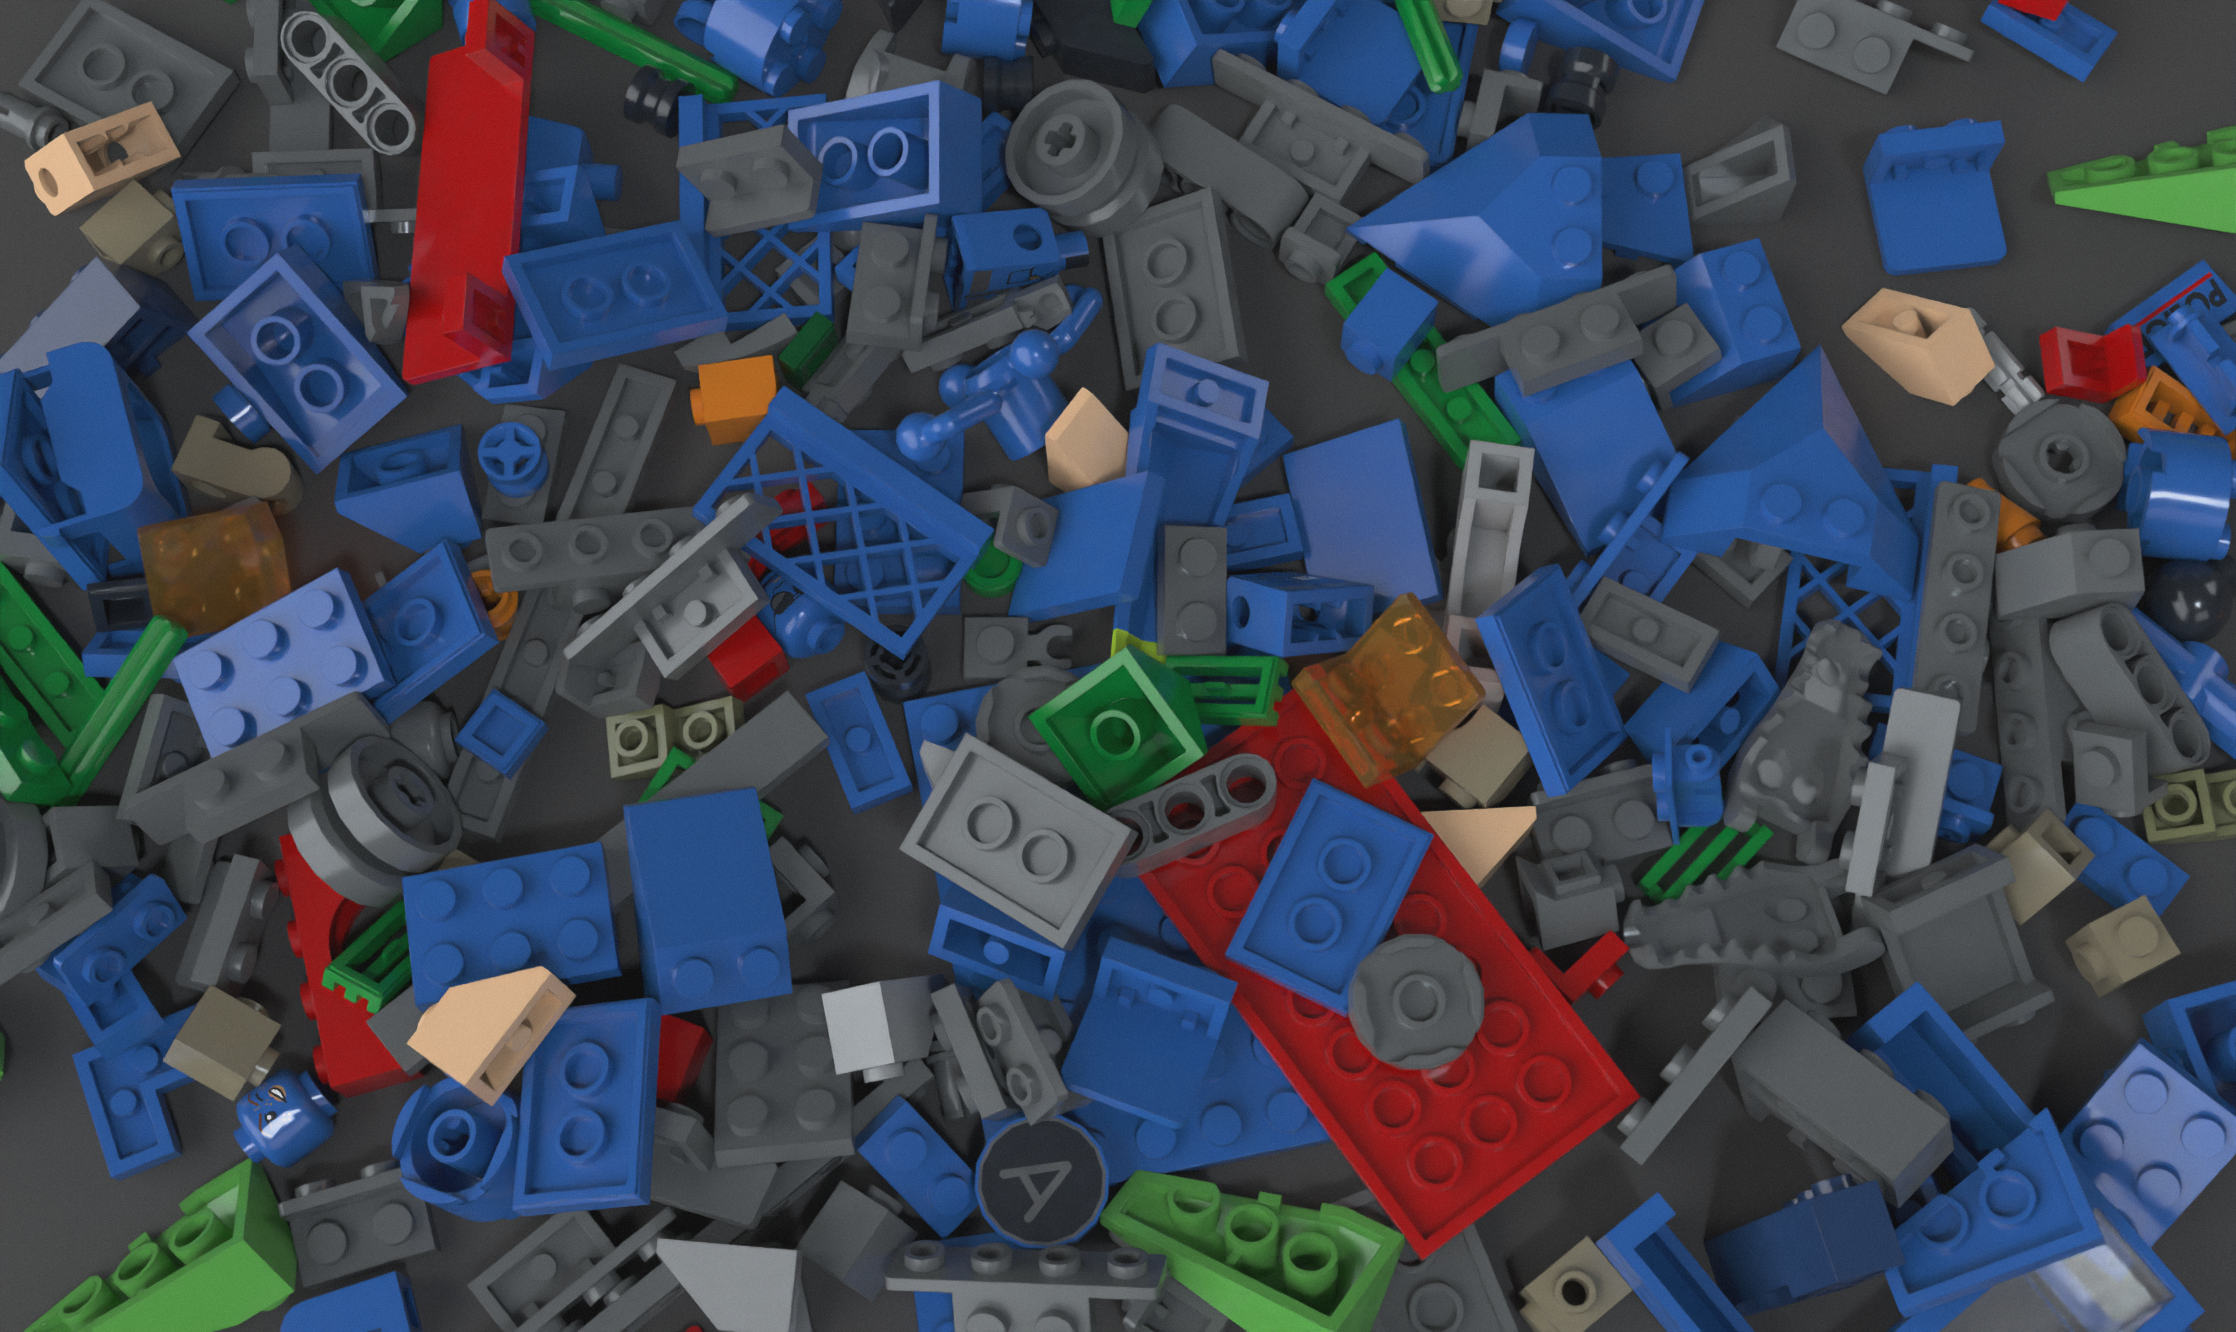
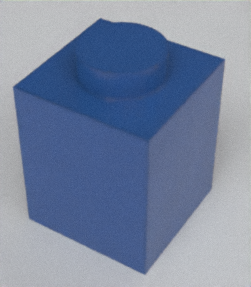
(1388, 325)

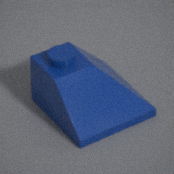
(413, 489)

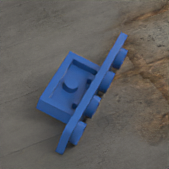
(1633, 545)

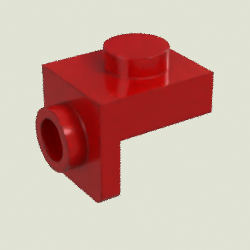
(2091, 364)
(1592, 973)

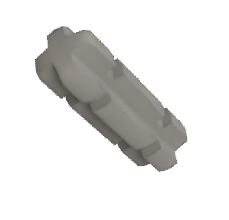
(2007, 372)

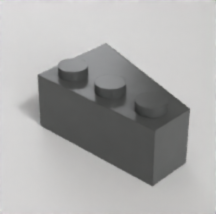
(1842, 1102)

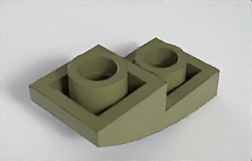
(645, 737)
(2194, 810)

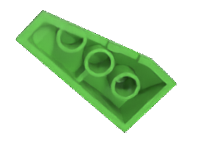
(2169, 186)
(1261, 1258)
(197, 1276)

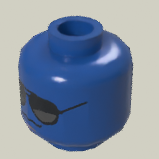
(798, 620)

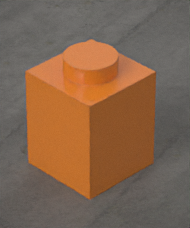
(734, 397)

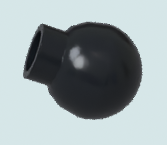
(2191, 597)

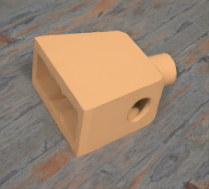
(77, 166)

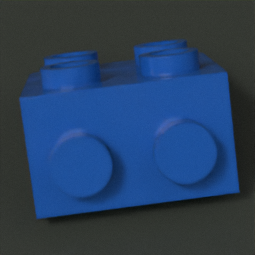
(1349, 54)
(1936, 197)
(1148, 1033)

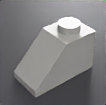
(881, 1025)
(738, 1284)

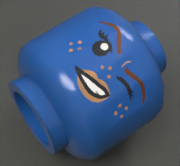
(285, 1117)

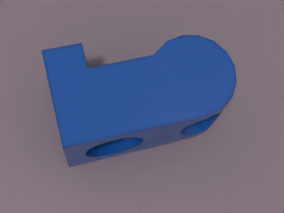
(368, 1306)

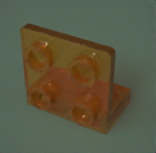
(214, 567)
(1391, 693)

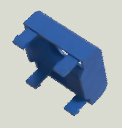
(109, 449)

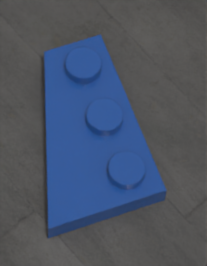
(1646, 208)
(1997, 1223)

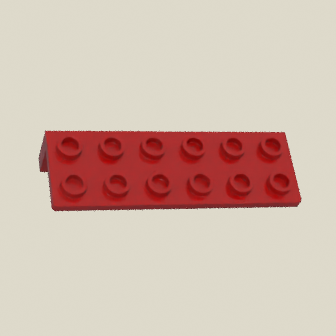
(469, 198)

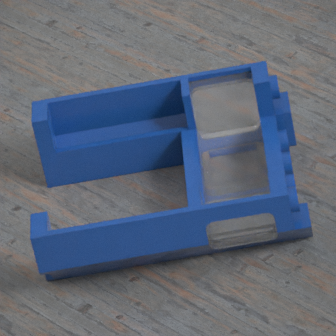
(2099, 1290)

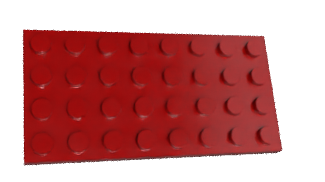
(1424, 1142)

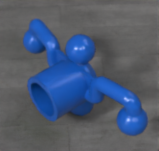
(1005, 391)

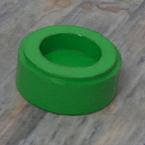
(994, 573)

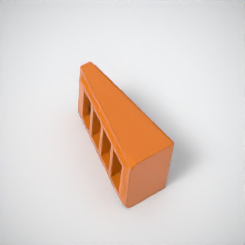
(2165, 396)

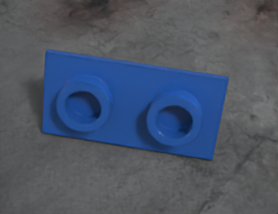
(2203, 360)
(1687, 785)

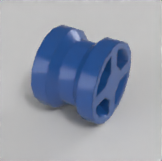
(507, 446)

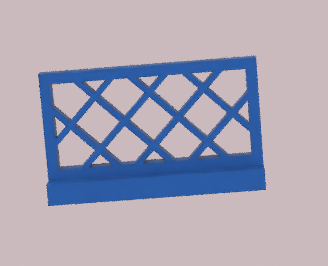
(703, 123)
(885, 489)
(1909, 611)

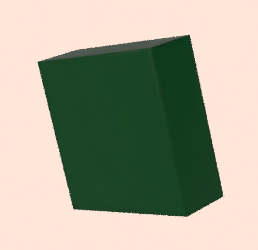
(808, 350)

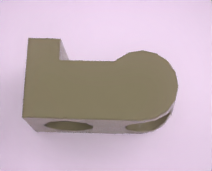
(221, 470)

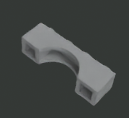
(1486, 550)

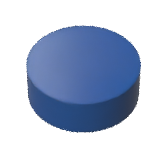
(1519, 45)
(242, 413)

